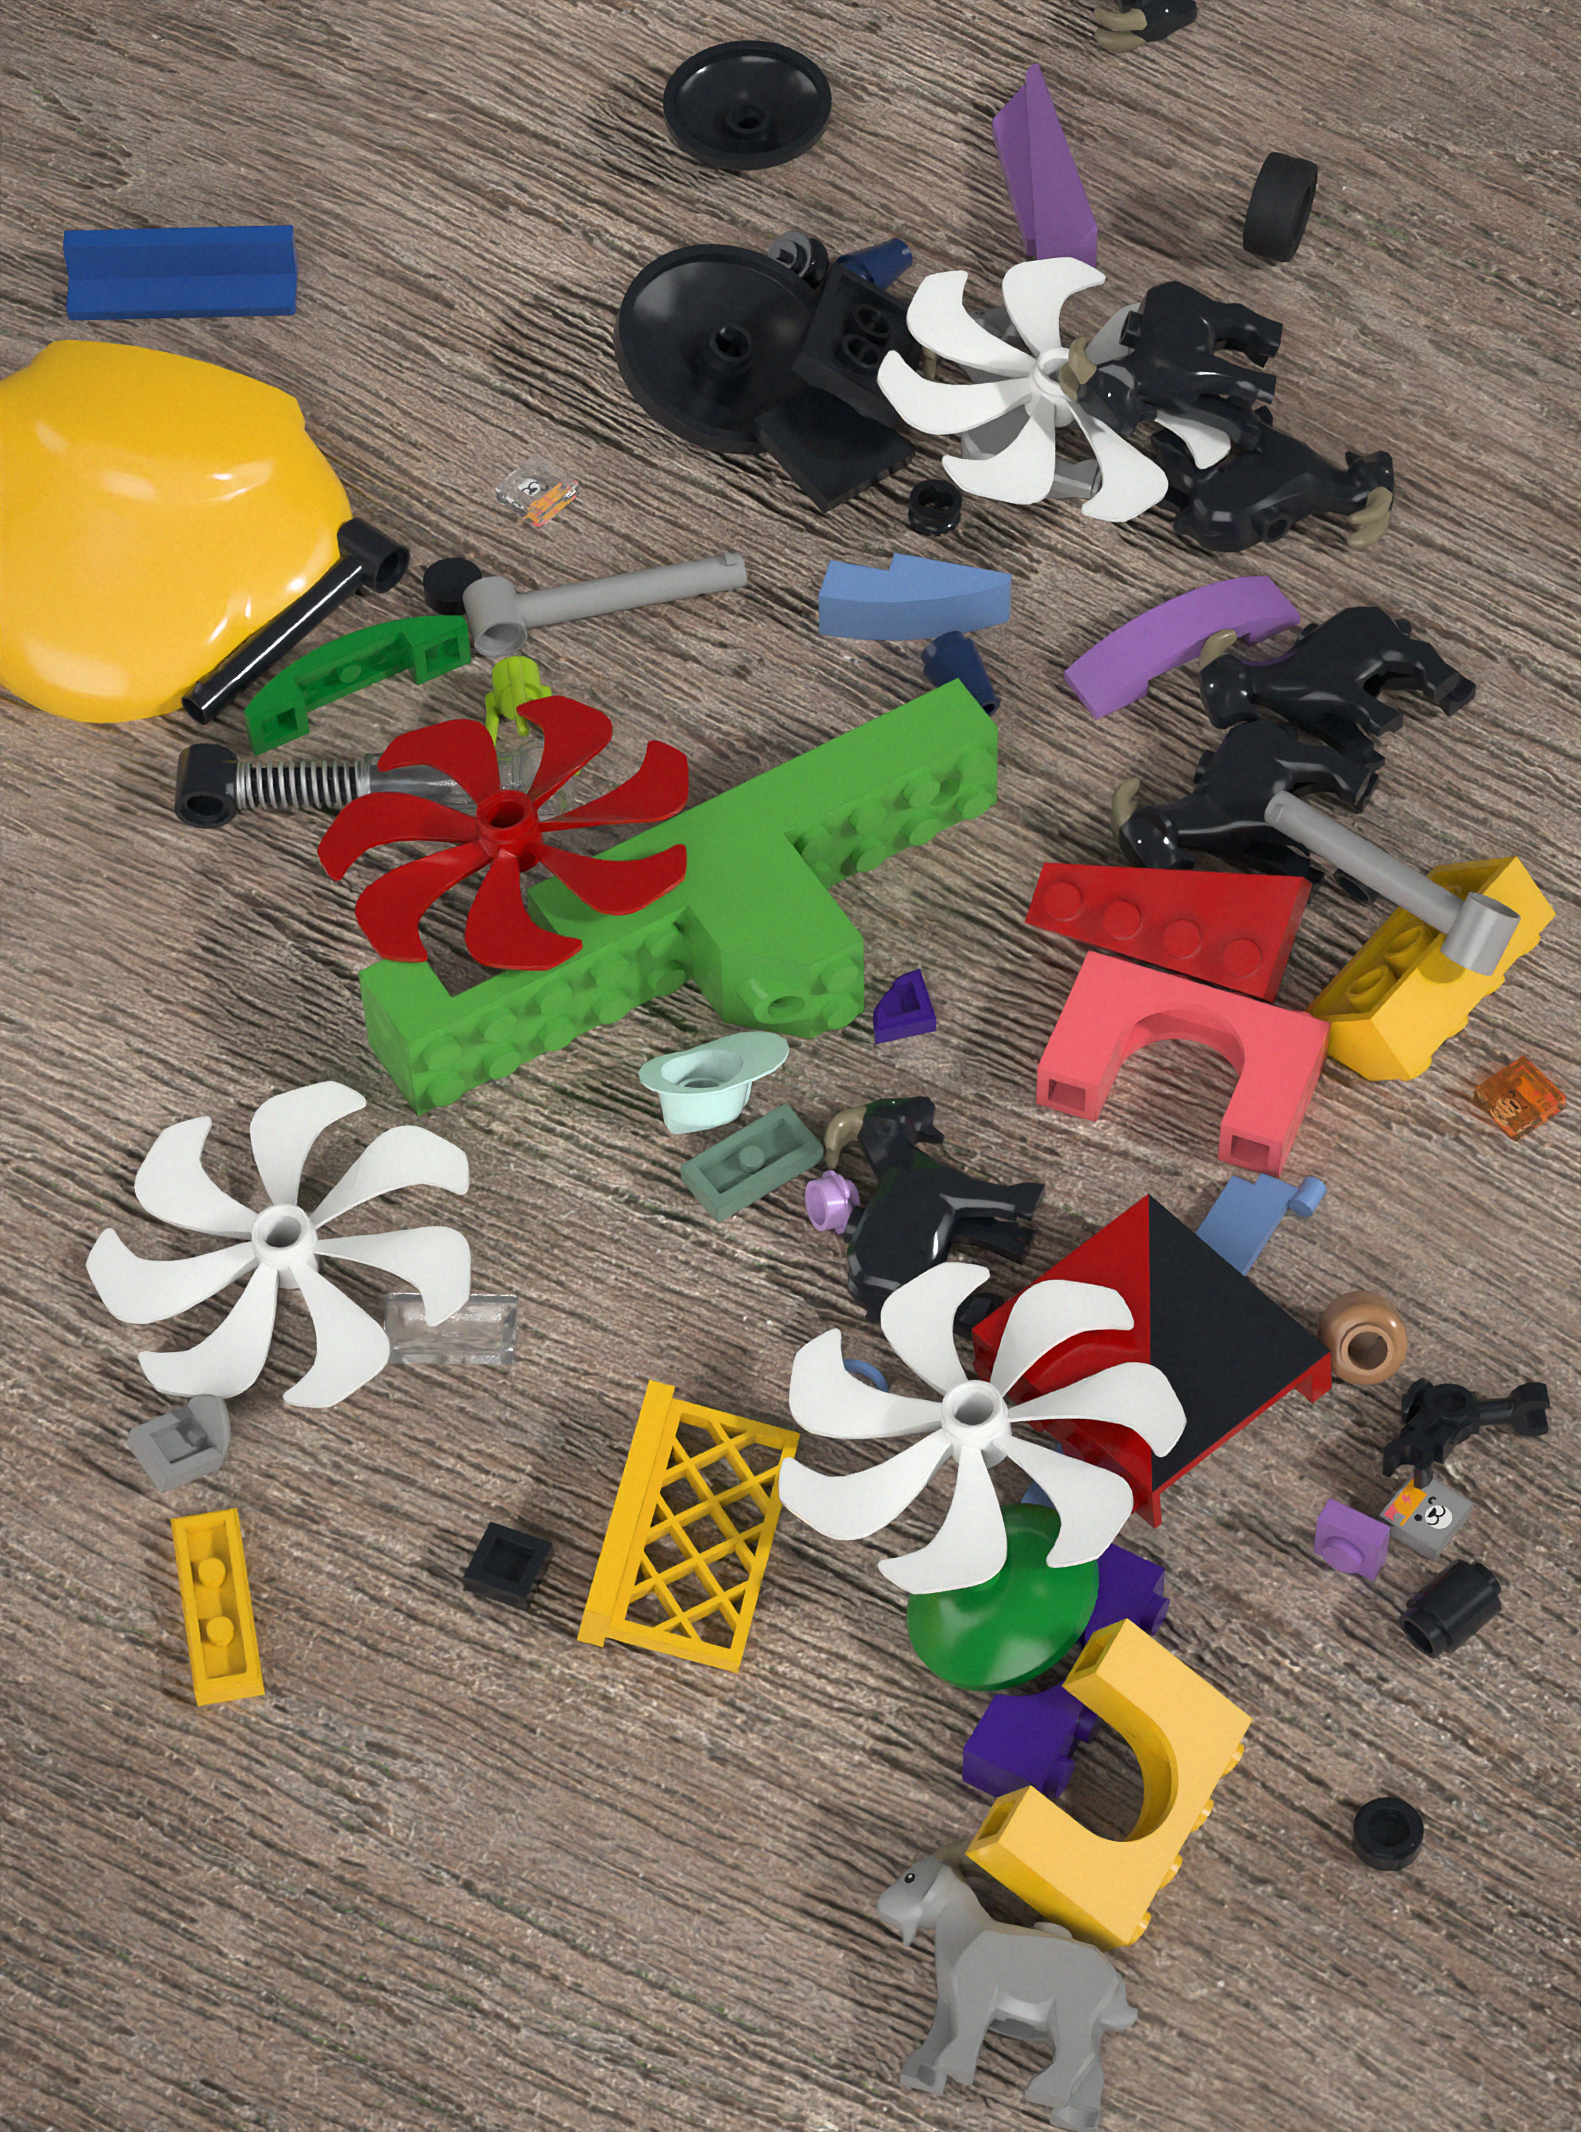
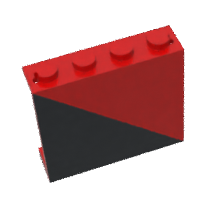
(1193, 1320)

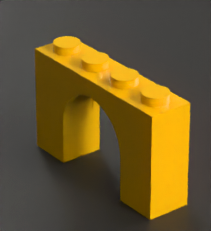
(1184, 1744)

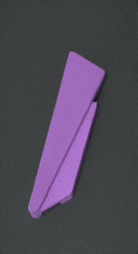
(1043, 176)

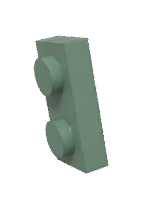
(751, 1162)

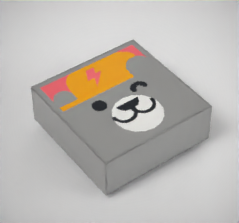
(1425, 1517)

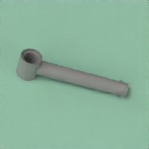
(502, 617)
(1474, 927)

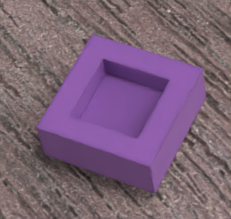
(1351, 1540)

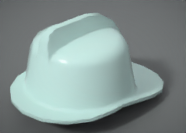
(713, 1080)

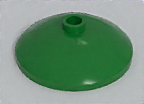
(1013, 1622)

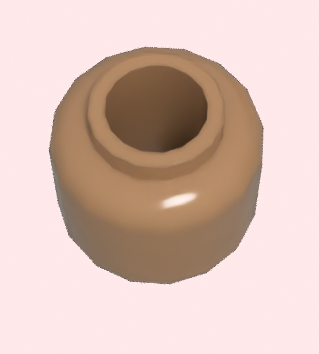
(1363, 1337)

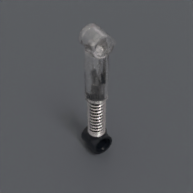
(216, 784)

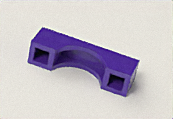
(1035, 1735)

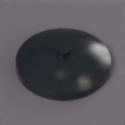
(712, 342)

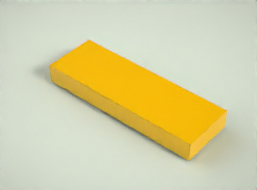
(217, 1607)

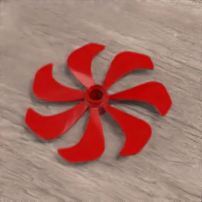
(505, 837)

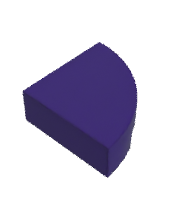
(904, 1010)

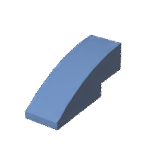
(911, 599)

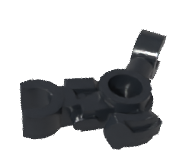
(1448, 1415)

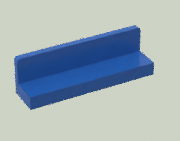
(181, 272)

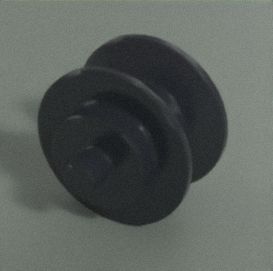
(801, 255)

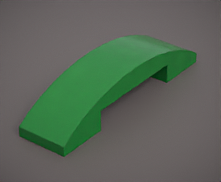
(420, 644)

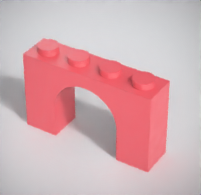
(1127, 1006)

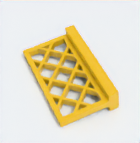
(631, 1531)

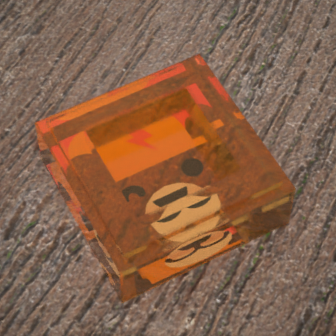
(1519, 1098)

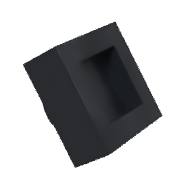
(508, 1566)

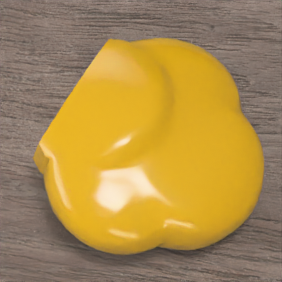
(148, 524)

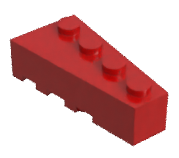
(1192, 923)

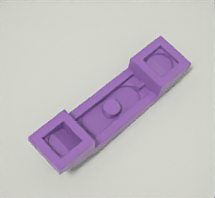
(1173, 633)

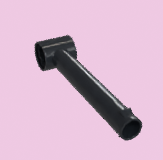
(365, 558)

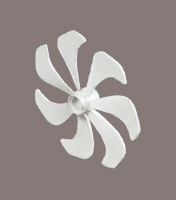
(1026, 468)
(283, 1248)
(973, 1428)

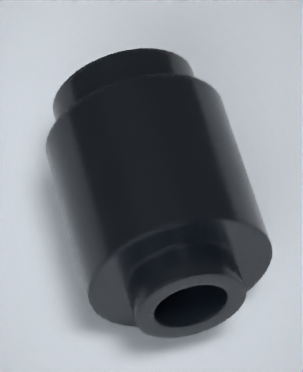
(1451, 1608)

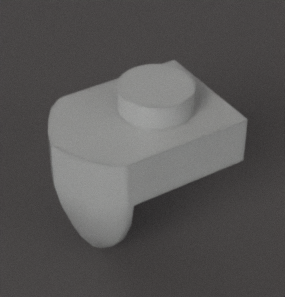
(183, 1442)

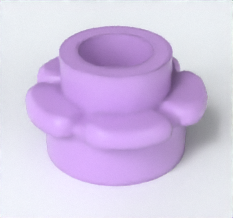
(831, 1201)

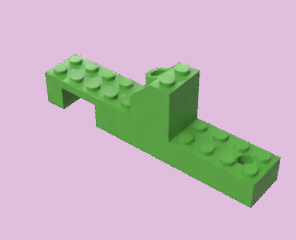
(741, 925)

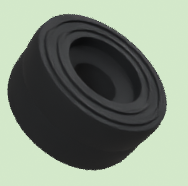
(1280, 207)

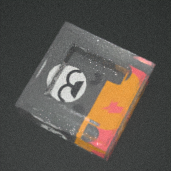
(537, 490)

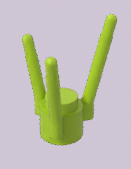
(514, 683)

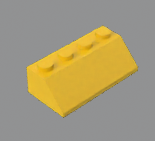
(1408, 997)

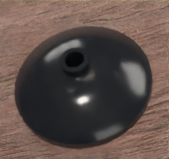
(747, 105)

